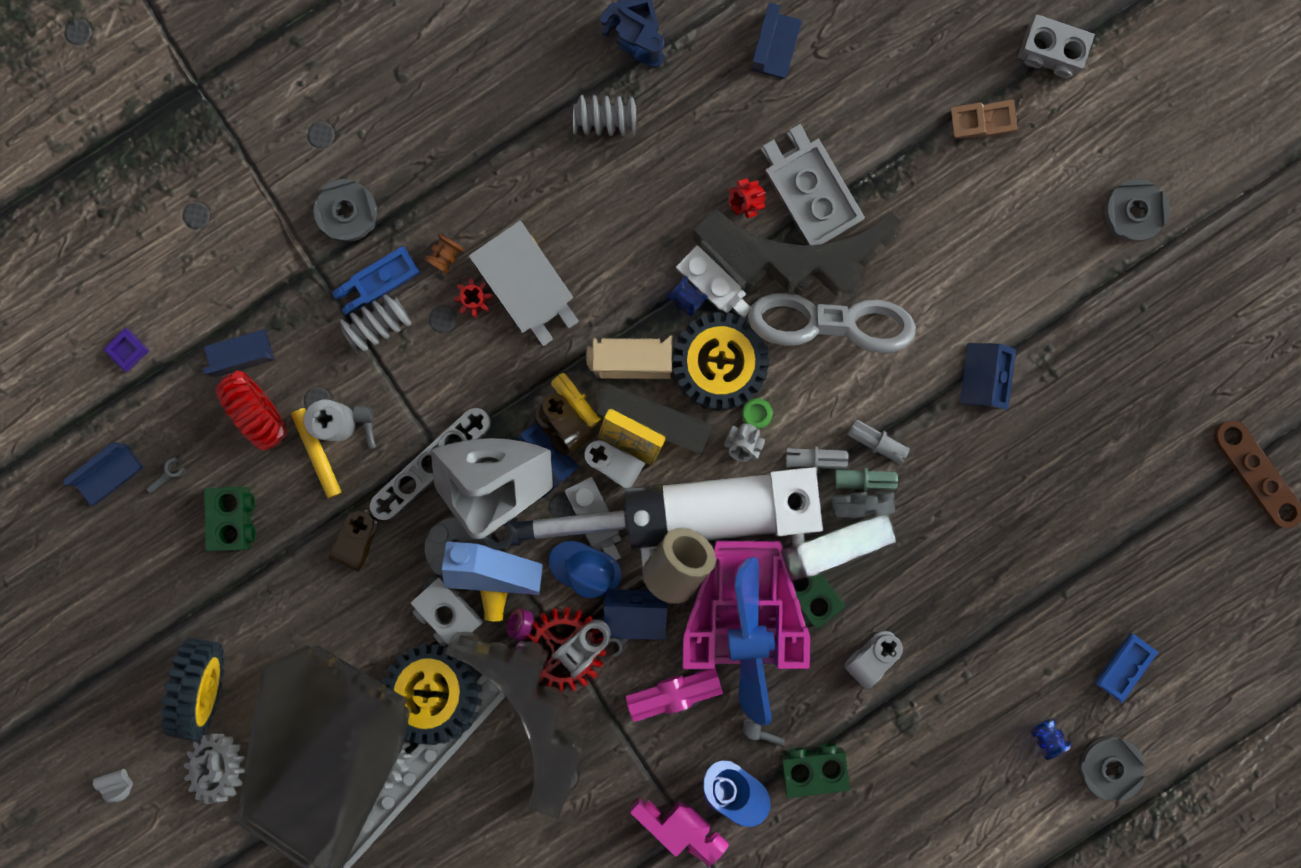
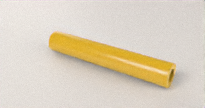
(317, 456)

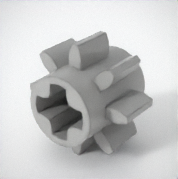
(744, 442)

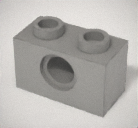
(434, 597)

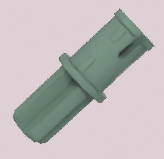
(866, 480)

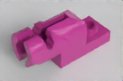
(679, 829)

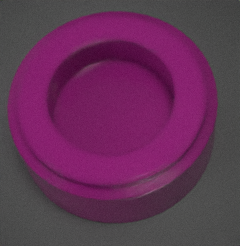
(519, 624)

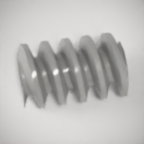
(604, 115)
(374, 323)
(321, 412)

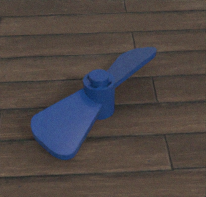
(751, 645)

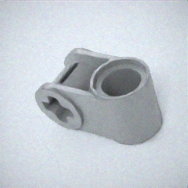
(618, 466)
(579, 651)
(871, 661)

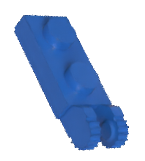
(378, 279)

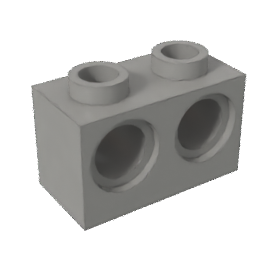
(1056, 38)

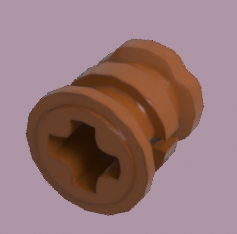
(444, 253)

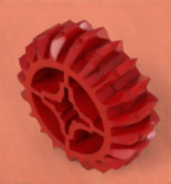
(251, 410)
(552, 639)

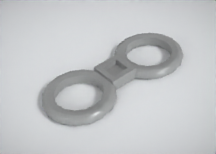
(832, 321)

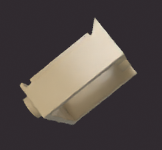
(630, 358)

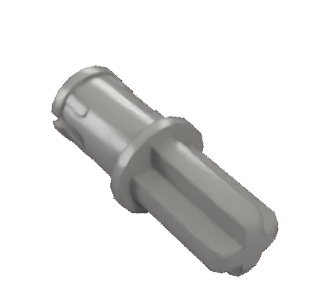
(878, 441)
(816, 458)

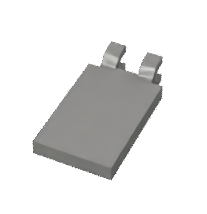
(811, 188)
(524, 281)

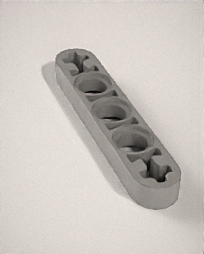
(416, 469)

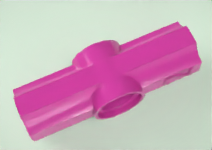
(673, 694)

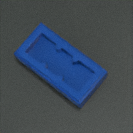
(1126, 667)

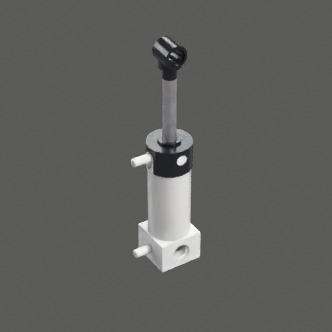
(710, 508)

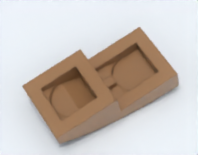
(984, 120)

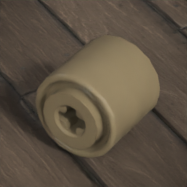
(678, 565)

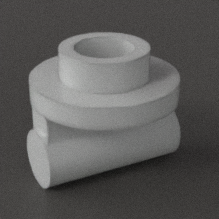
(114, 786)

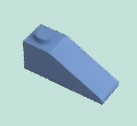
(489, 569)

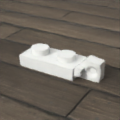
(714, 282)

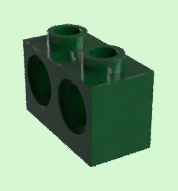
(219, 518)
(818, 587)
(814, 780)

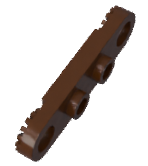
(1258, 474)

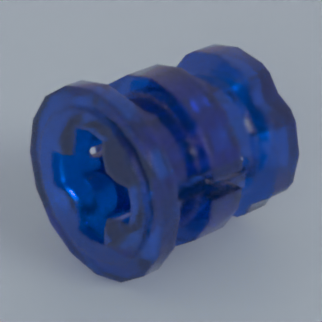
(687, 296)
(1050, 739)

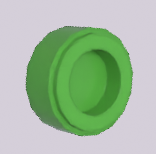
(757, 413)

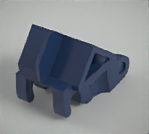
(636, 30)

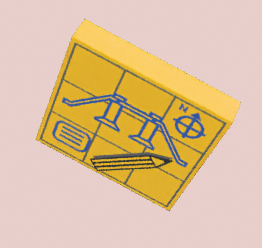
(631, 437)

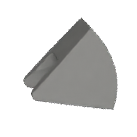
(490, 480)

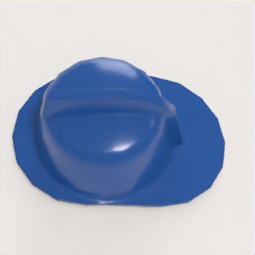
(584, 569)
(736, 794)

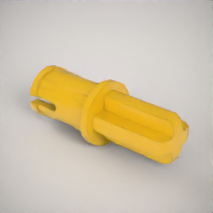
(567, 389)

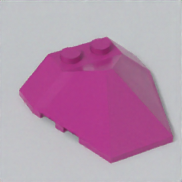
(717, 609)

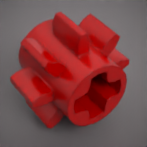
(746, 198)
(472, 288)

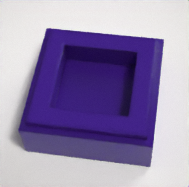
(126, 350)

